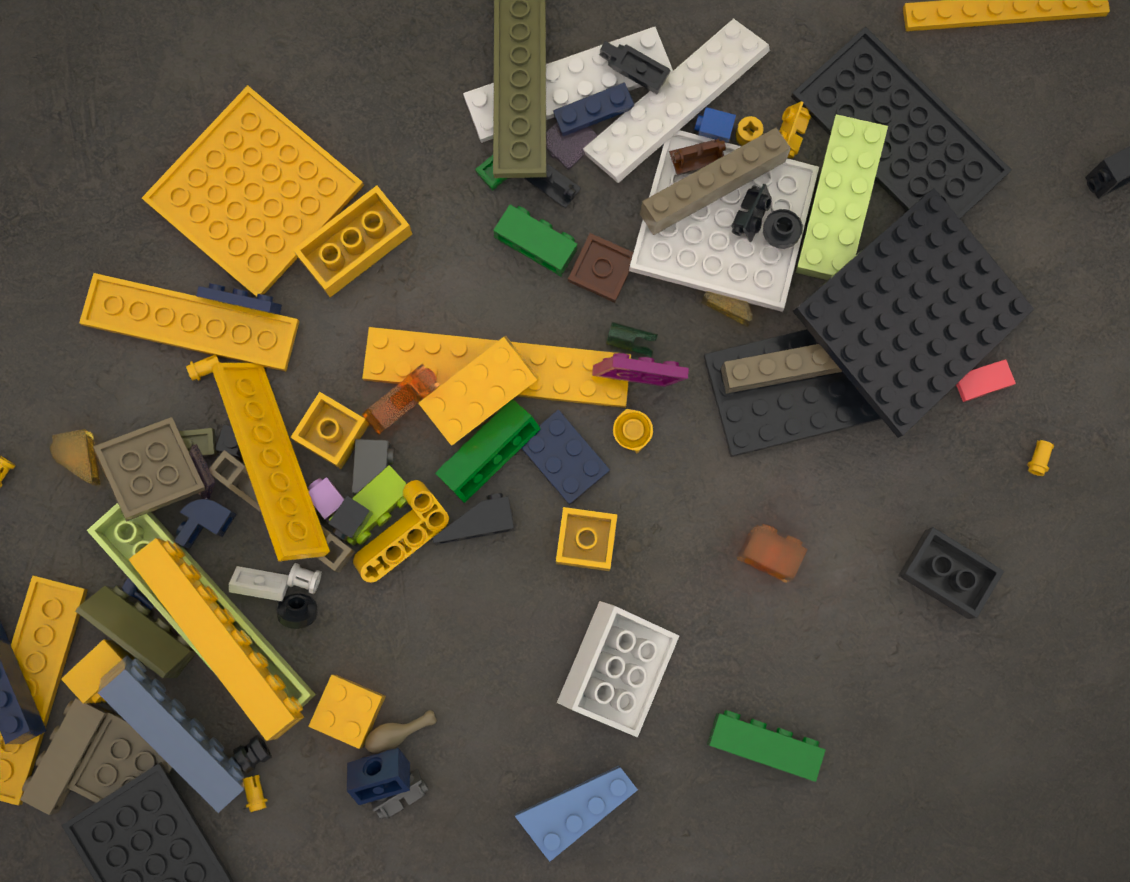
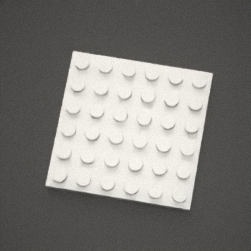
(704, 250)

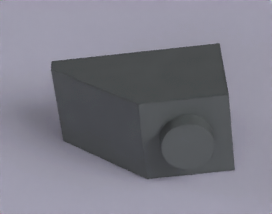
(370, 460)

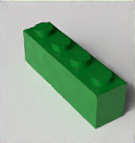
(488, 450)
(765, 746)

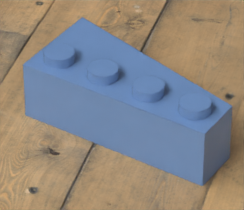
(570, 814)

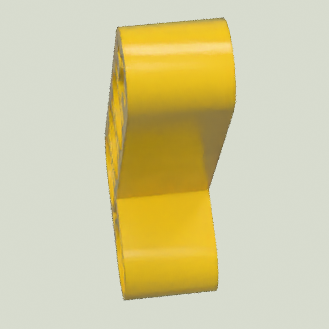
(374, 568)

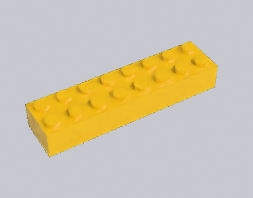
(217, 638)

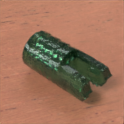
(624, 336)

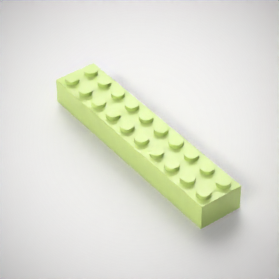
(125, 539)

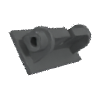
(391, 805)

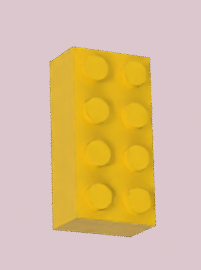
(353, 241)
(478, 390)

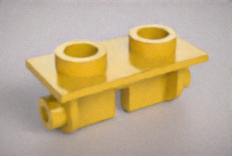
(794, 119)

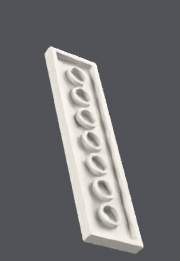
(570, 79)
(680, 99)

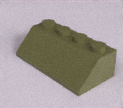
(137, 631)

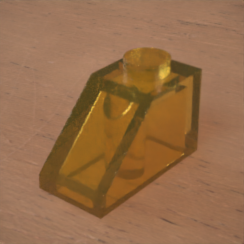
(733, 308)
(76, 453)

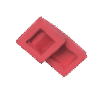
(985, 380)

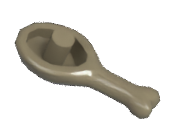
(393, 734)

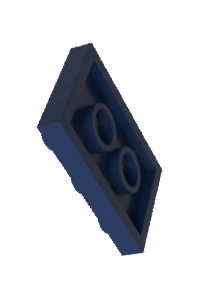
(565, 458)

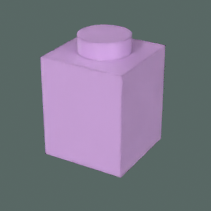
(325, 497)

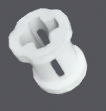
(304, 578)

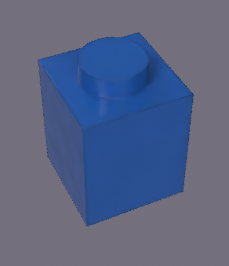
(715, 124)

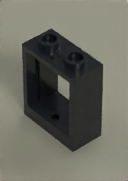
(1110, 174)

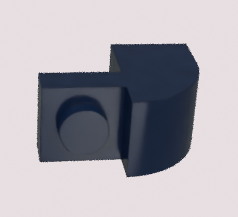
(203, 514)

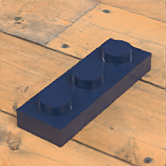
(593, 109)
(240, 298)

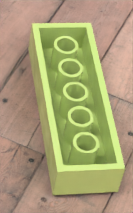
(841, 196)

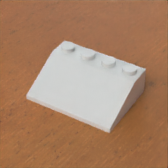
(618, 669)

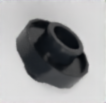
(782, 228)
(297, 611)

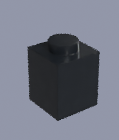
(350, 519)

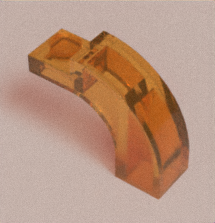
(401, 398)

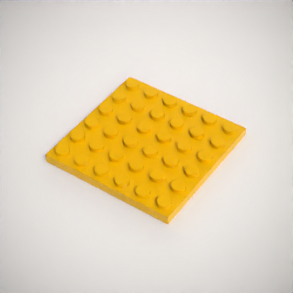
(252, 191)

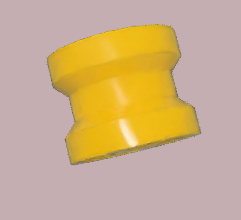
(743, 132)

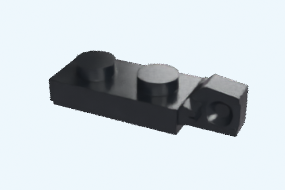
(635, 66)

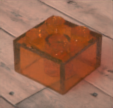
(772, 553)

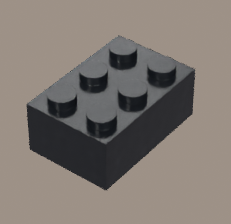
(951, 573)

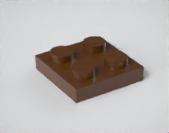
(601, 267)

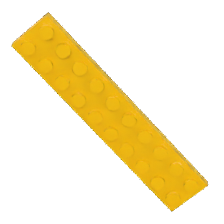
(561, 371)

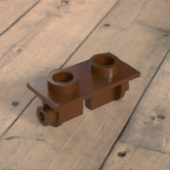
(697, 156)

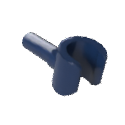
(132, 590)

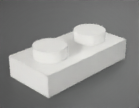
(258, 583)

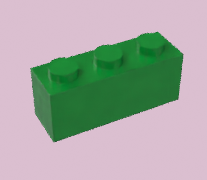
(535, 239)

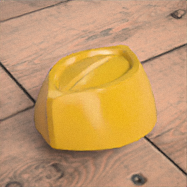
(633, 430)

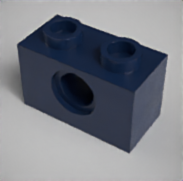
(378, 776)

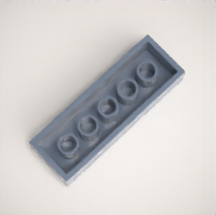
(172, 732)

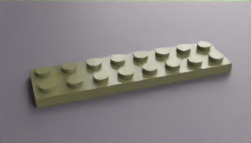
(519, 89)

